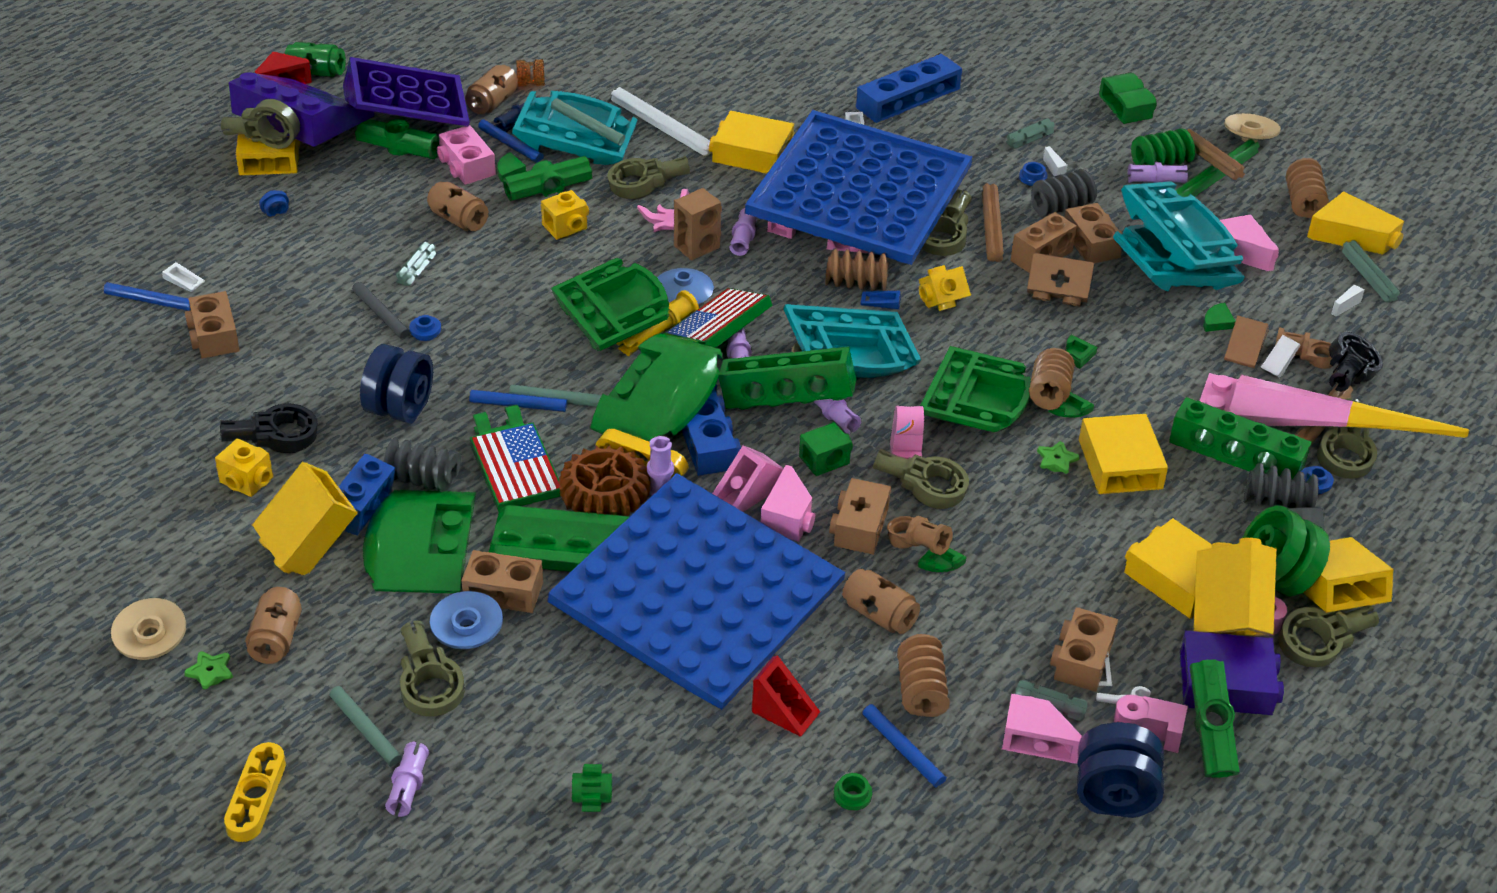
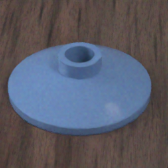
(686, 279)
(466, 609)

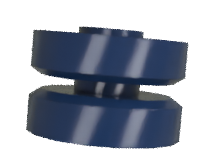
(396, 383)
(1120, 770)

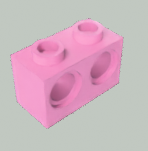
(466, 155)

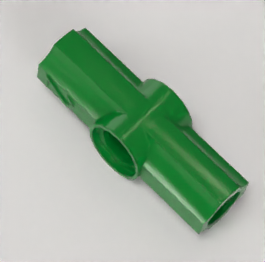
(398, 138)
(547, 178)
(1216, 742)

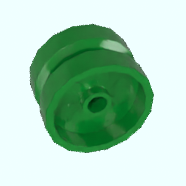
(1299, 546)

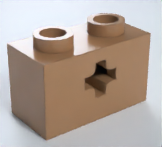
(1048, 267)
(860, 516)

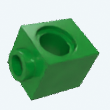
(825, 449)

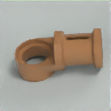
(1309, 348)
(919, 533)

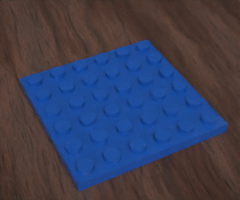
(859, 186)
(697, 590)

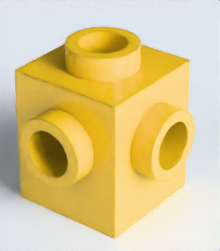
(564, 214)
(943, 287)
(244, 467)

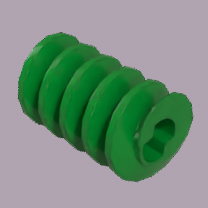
(1163, 148)

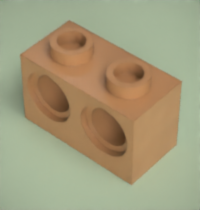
(697, 223)
(1094, 233)
(1048, 236)
(213, 325)
(505, 578)
(1084, 649)

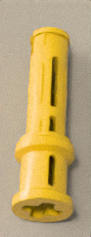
(679, 309)

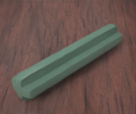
(1370, 271)

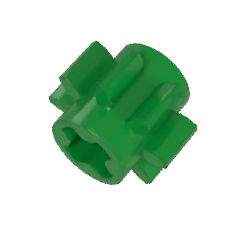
(592, 788)

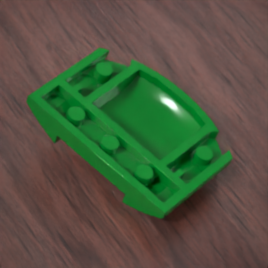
(613, 302)
(660, 388)
(977, 390)
(419, 541)

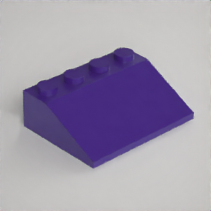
(405, 91)
(318, 112)

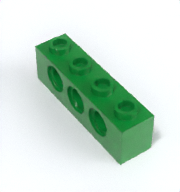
(800, 367)
(1236, 439)

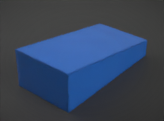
(882, 299)

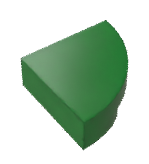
(509, 165)
(1218, 318)
(1080, 350)
(1072, 406)
(945, 561)

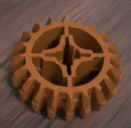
(605, 482)

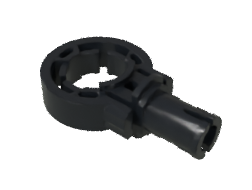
(1354, 358)
(264, 431)

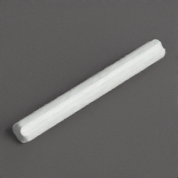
(661, 121)

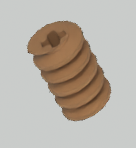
(1306, 187)
(857, 269)
(1051, 378)
(923, 676)

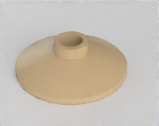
(1252, 126)
(147, 617)

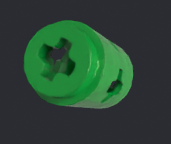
(329, 58)

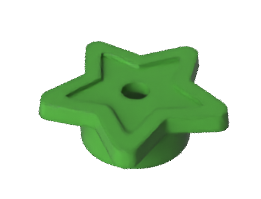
(1054, 464)
(213, 677)

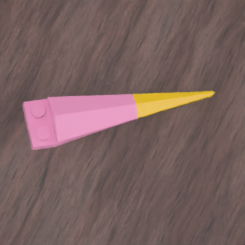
(1290, 406)

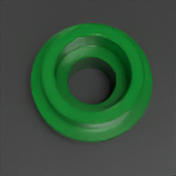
(856, 783)

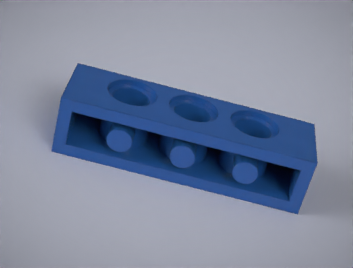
(908, 88)
(711, 437)

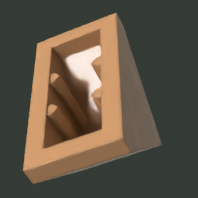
(1246, 341)

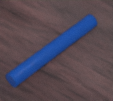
(510, 141)
(147, 296)
(523, 401)
(904, 746)

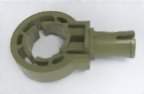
(255, 124)
(652, 174)
(952, 222)
(1349, 439)
(918, 469)
(1334, 630)
(426, 667)

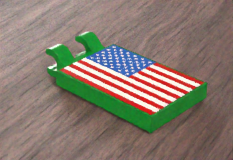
(721, 317)
(513, 461)

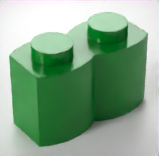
(1127, 97)

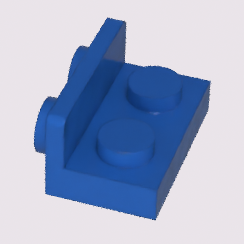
(366, 488)

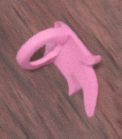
(664, 219)

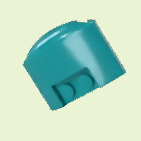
(546, 127)
(1182, 225)
(1153, 260)
(875, 338)

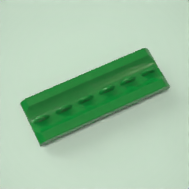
(551, 535)

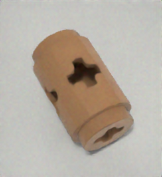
(491, 89)
(464, 208)
(895, 606)
(273, 625)

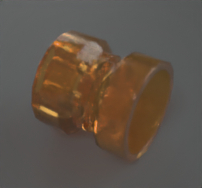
(524, 73)

